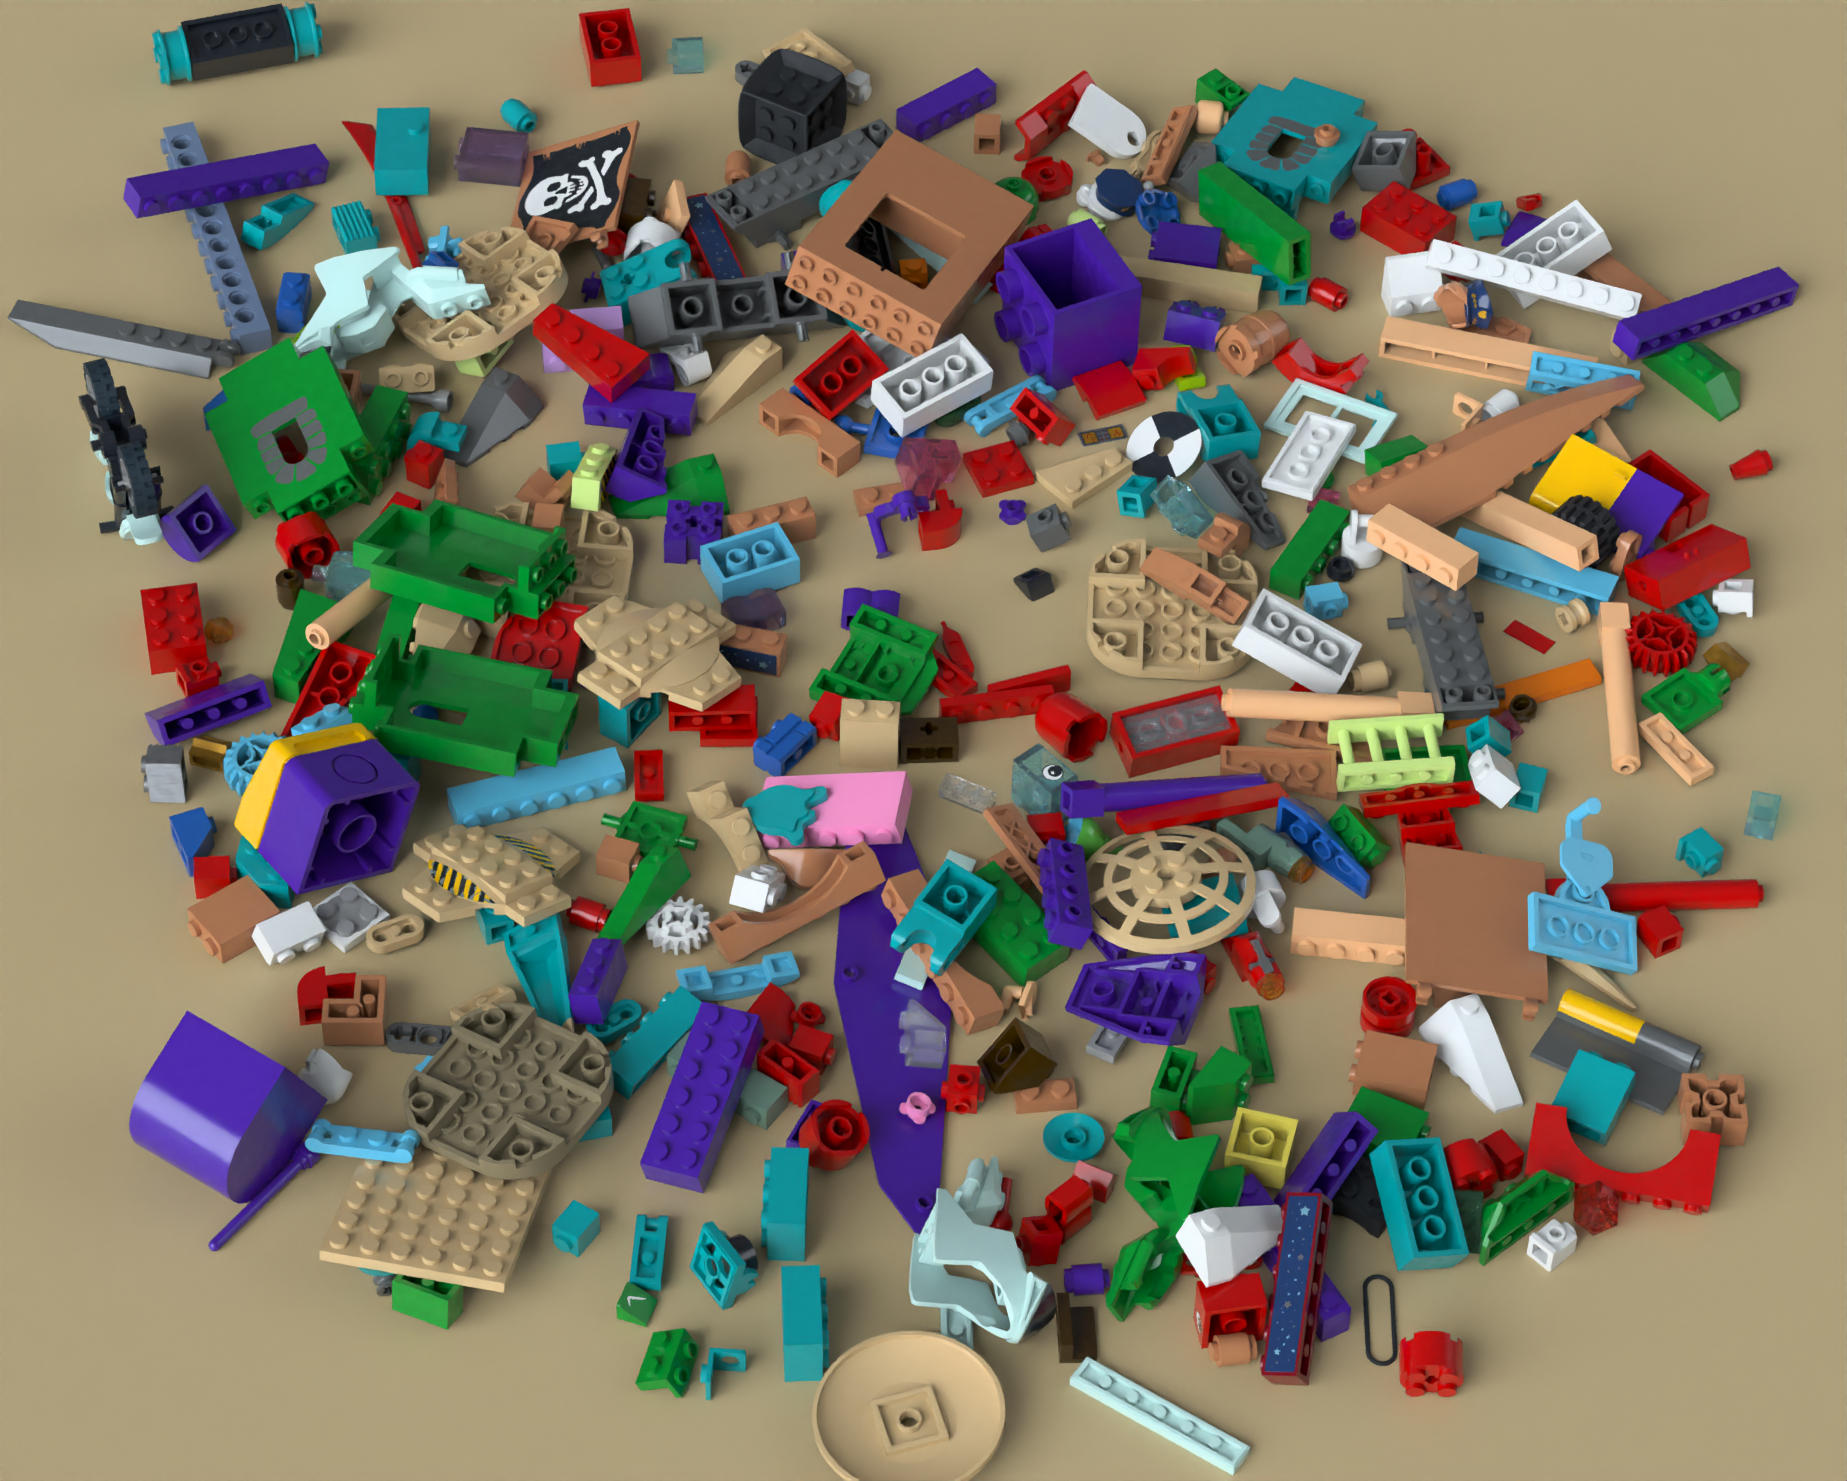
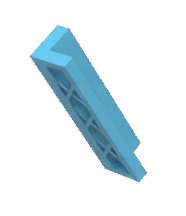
(1570, 372)

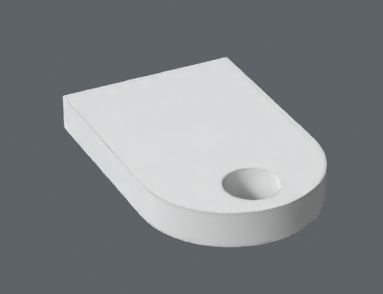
(1108, 123)

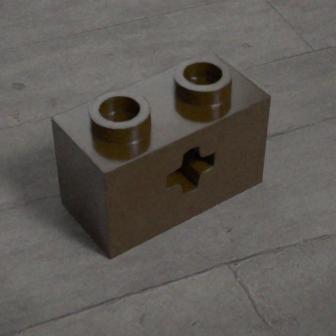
(929, 740)

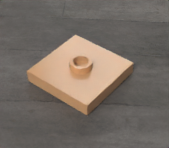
(674, 207)

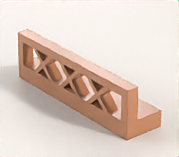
(1017, 837)

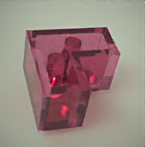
(926, 464)

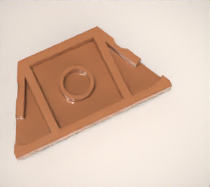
(1313, 736)

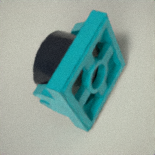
(726, 1259)

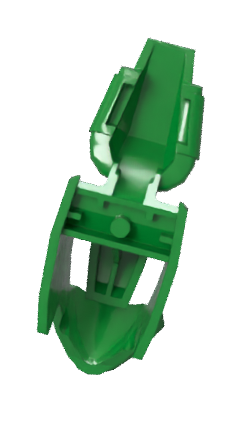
(1187, 1186)

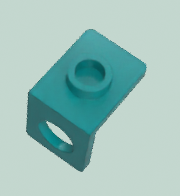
(715, 1363)

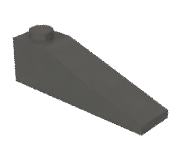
(495, 412)

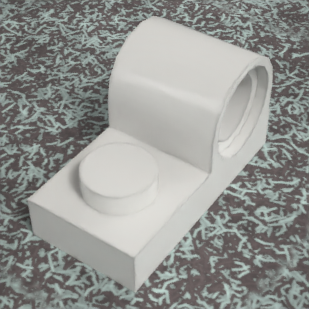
(689, 366)

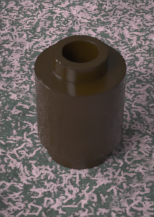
(288, 587)

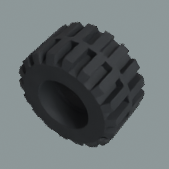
(1593, 518)

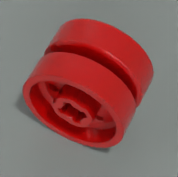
(1388, 1006)

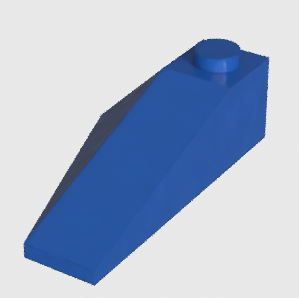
(1321, 844)

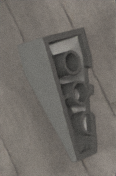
(1232, 487)

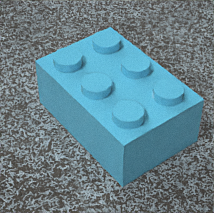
(750, 562)

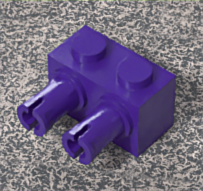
(1194, 325)

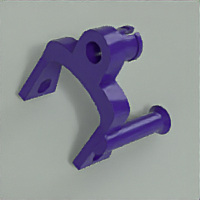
(902, 503)

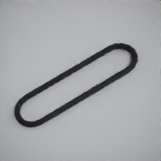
(1393, 1320)

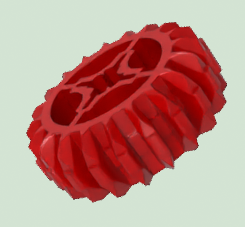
(1661, 635)

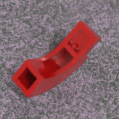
(1300, 362)

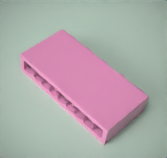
(858, 809)

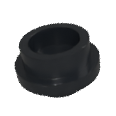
(1340, 569)

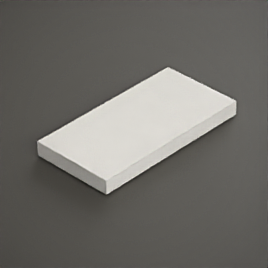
(1309, 455)

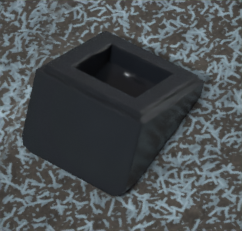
(1035, 583)

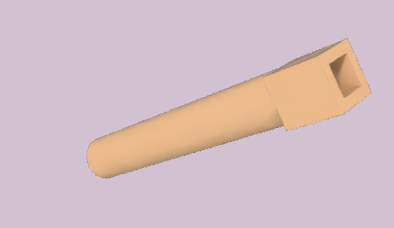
(345, 615)
(1619, 687)
(1321, 706)

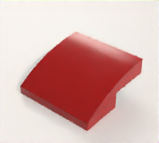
(1109, 390)

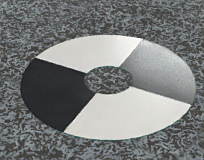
(1169, 424)

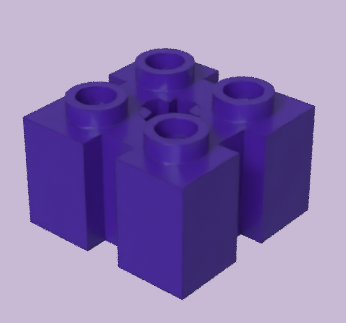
(690, 528)

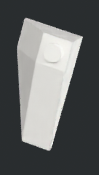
(1473, 1051)
(1228, 1239)

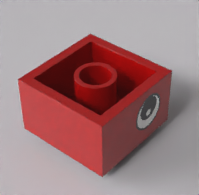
(1230, 1308)

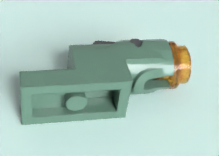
(1269, 849)

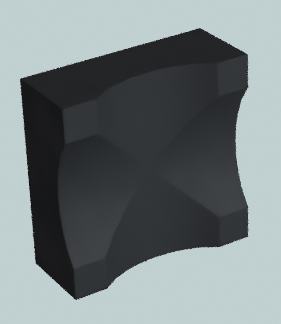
(1360, 1199)

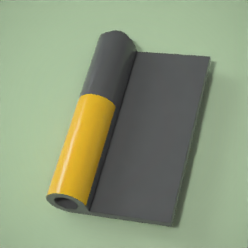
(1623, 1038)

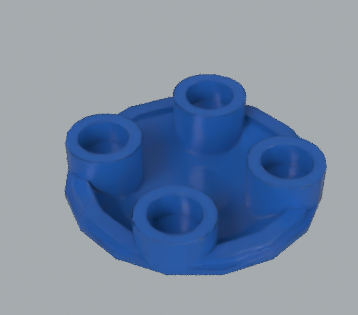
(1155, 207)

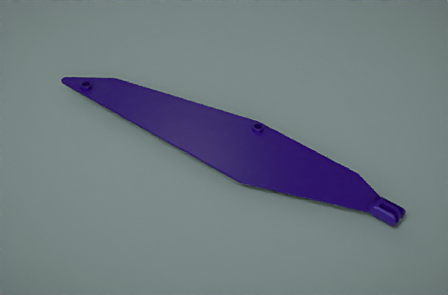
(870, 1005)

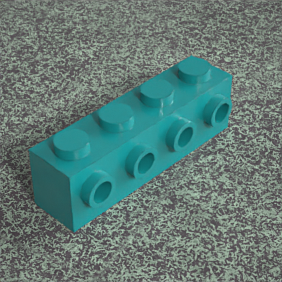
(648, 1047)

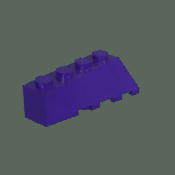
(640, 461)

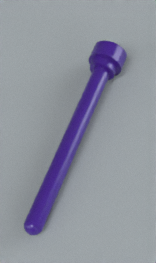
(301, 1159)

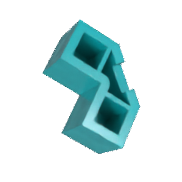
(252, 863)

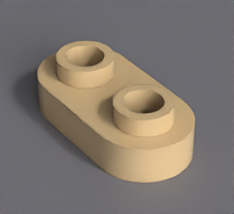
(394, 933)

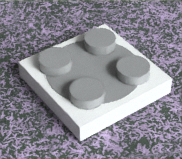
(349, 916)

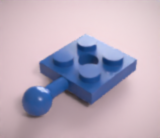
(879, 434)

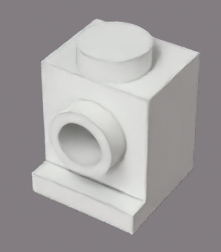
(858, 87)
(1735, 596)
(1552, 1244)

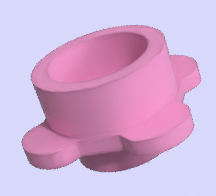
(920, 1101)

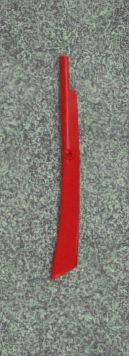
(399, 206)

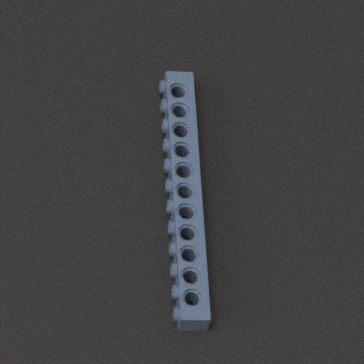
(221, 249)

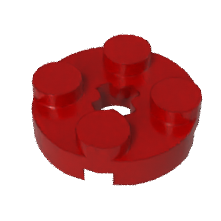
(1059, 173)

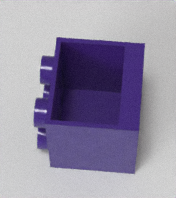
(1068, 304)

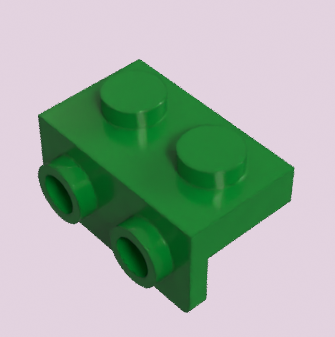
(668, 1362)

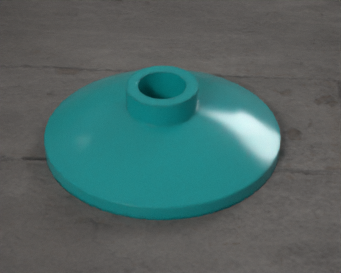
(1073, 1137)

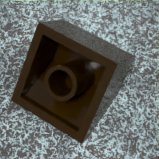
(1017, 1059)

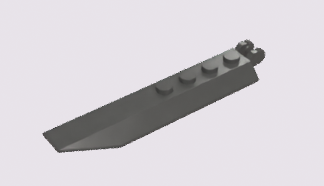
(124, 340)

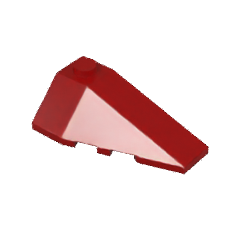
(330, 681)

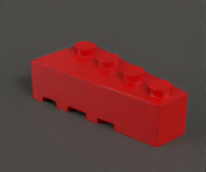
(591, 352)

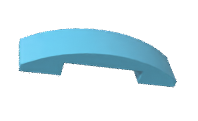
(739, 981)

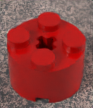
(305, 543)
(834, 1135)
(1471, 1166)
(1431, 1364)

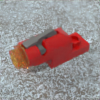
(1255, 964)

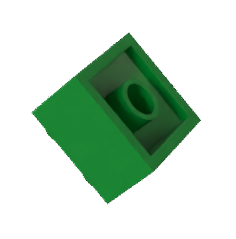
(1219, 1088)

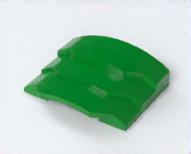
(882, 662)

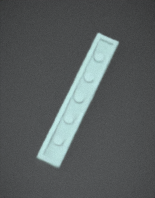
(1160, 1415)

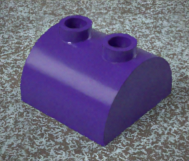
(196, 525)

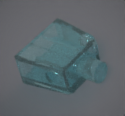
(340, 575)

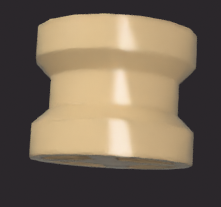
(1572, 615)

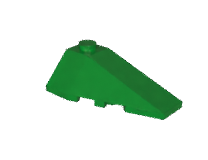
(647, 891)

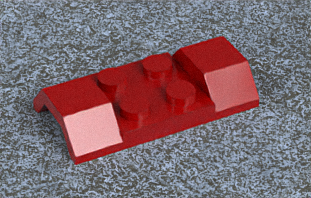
(1051, 116)

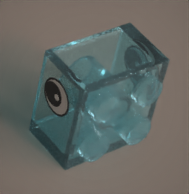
(1038, 781)

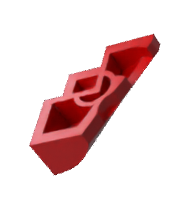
(774, 1011)

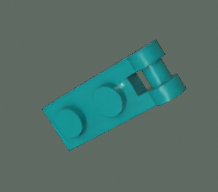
(649, 1252)

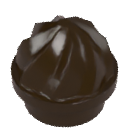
(1523, 708)

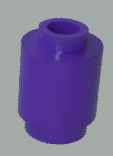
(1086, 1279)

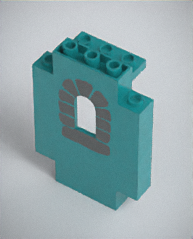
(1295, 111)

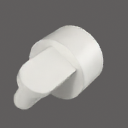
(1355, 545)
(1268, 900)

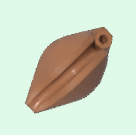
(804, 866)

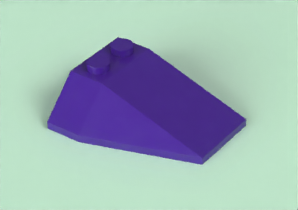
(1142, 996)

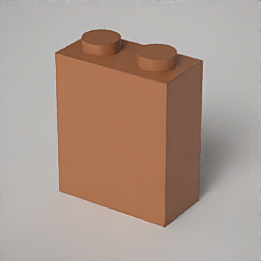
(229, 918)
(1394, 1067)

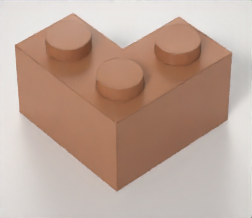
(357, 1019)

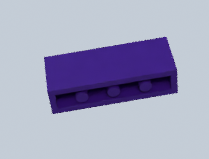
(208, 709)
(1330, 1156)

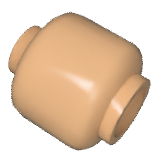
(1210, 117)

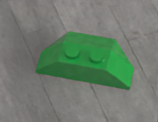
(1699, 376)
(1521, 1210)

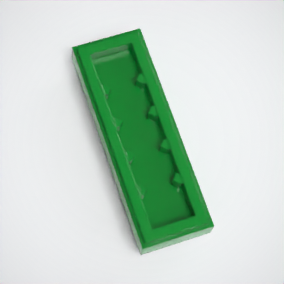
(1251, 1041)

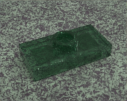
(1470, 1211)

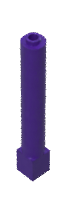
(1092, 798)

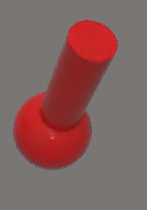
(1003, 1219)

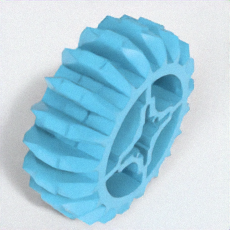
(244, 759)

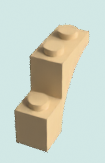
(732, 824)

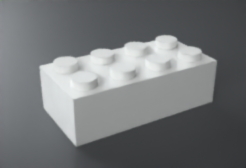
(1561, 244)
(931, 385)
(1297, 644)

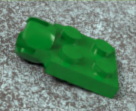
(1689, 696)

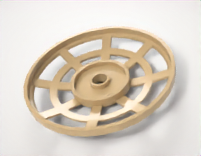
(1185, 884)

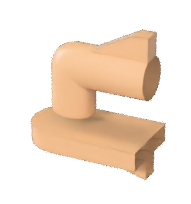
(1026, 995)

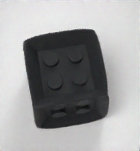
(791, 106)

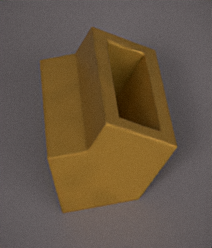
(1727, 658)
(208, 752)

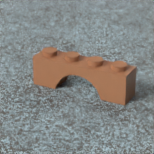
(787, 414)

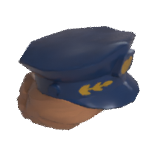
(1465, 304)

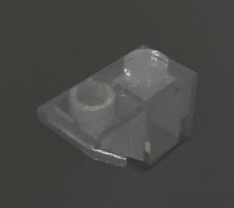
(923, 1037)

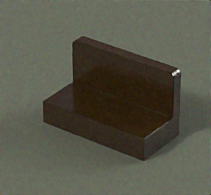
(1075, 1331)

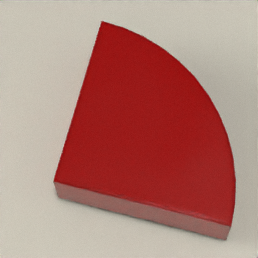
(1529, 202)

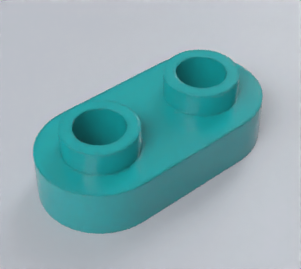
(1700, 615)
(614, 1024)

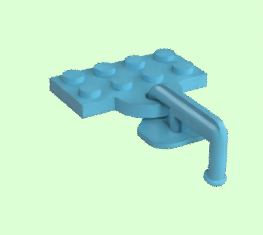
(1578, 918)

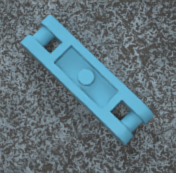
(998, 407)
(362, 1142)

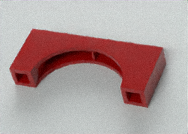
(1680, 1183)

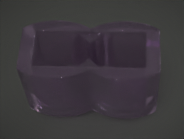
(757, 610)

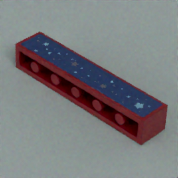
(1296, 1288)

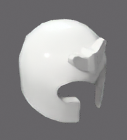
(325, 1075)

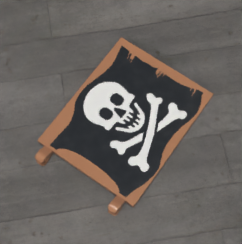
(579, 182)

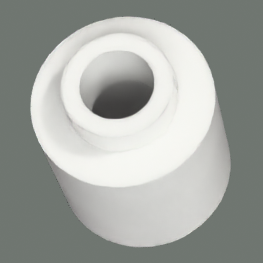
(1500, 403)

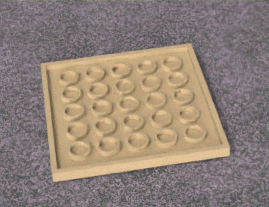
(434, 1221)

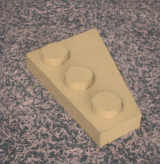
(1085, 476)

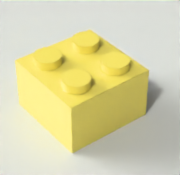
(1262, 1145)

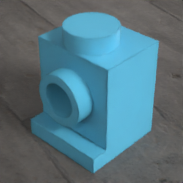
(1325, 601)

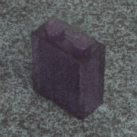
(492, 156)

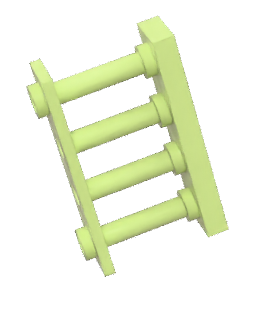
(1392, 773)

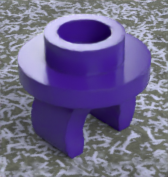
(1341, 227)

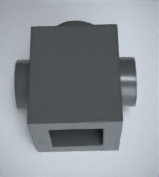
(1049, 527)

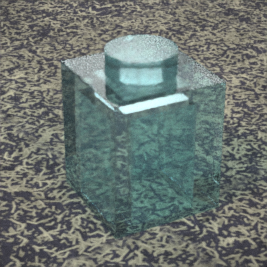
(686, 55)
(1762, 815)

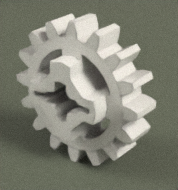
(678, 926)

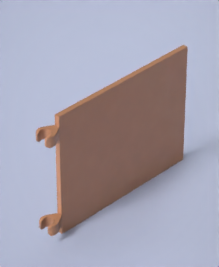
(1472, 925)

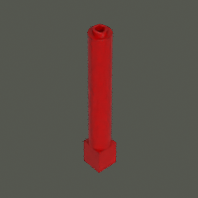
(1677, 894)

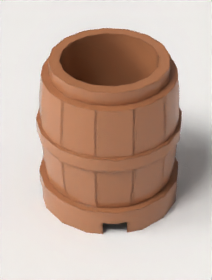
(1251, 341)

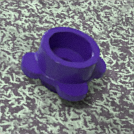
(591, 287)
(1012, 511)

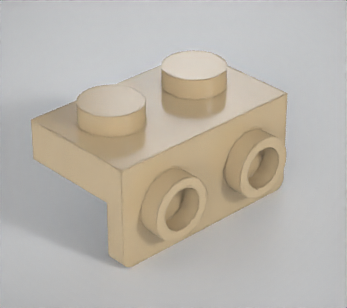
(411, 379)

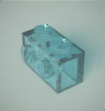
(1181, 507)

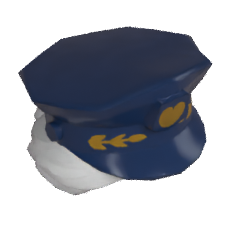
(1111, 195)

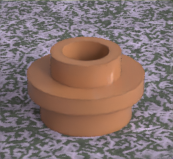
(1326, 135)

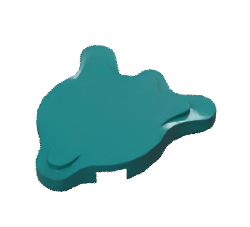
(785, 810)

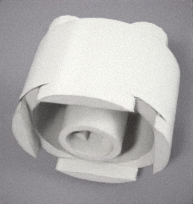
(648, 235)

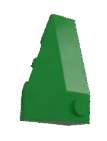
(690, 480)

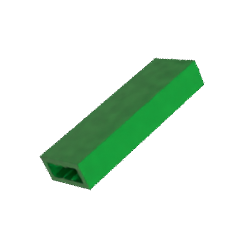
(1255, 223)

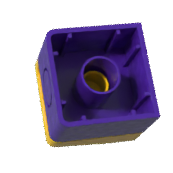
(328, 807)

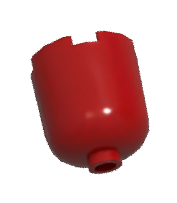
(1070, 726)

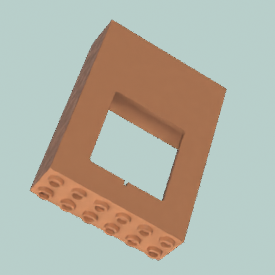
(930, 204)

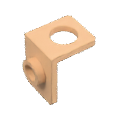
(1470, 418)

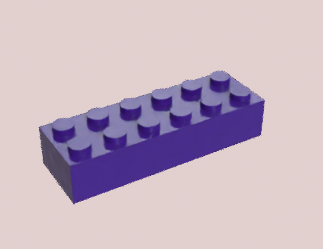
(702, 1097)

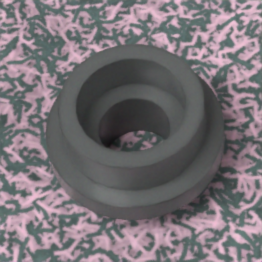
(1018, 433)

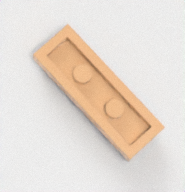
(1675, 749)

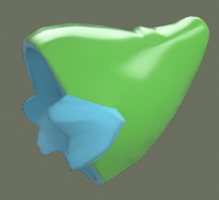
(1089, 835)

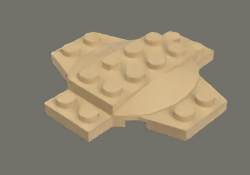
(657, 651)

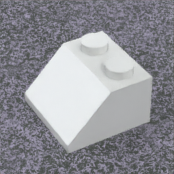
(1408, 285)

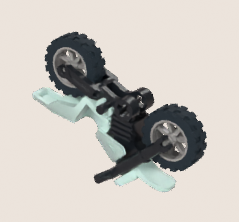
(121, 445)

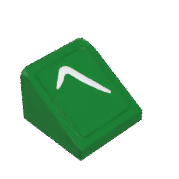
(635, 1305)

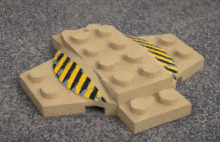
(494, 871)

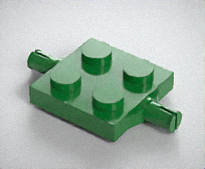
(651, 827)

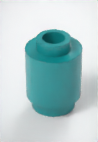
(518, 115)

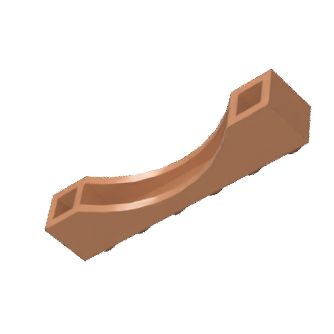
(848, 877)
(970, 999)

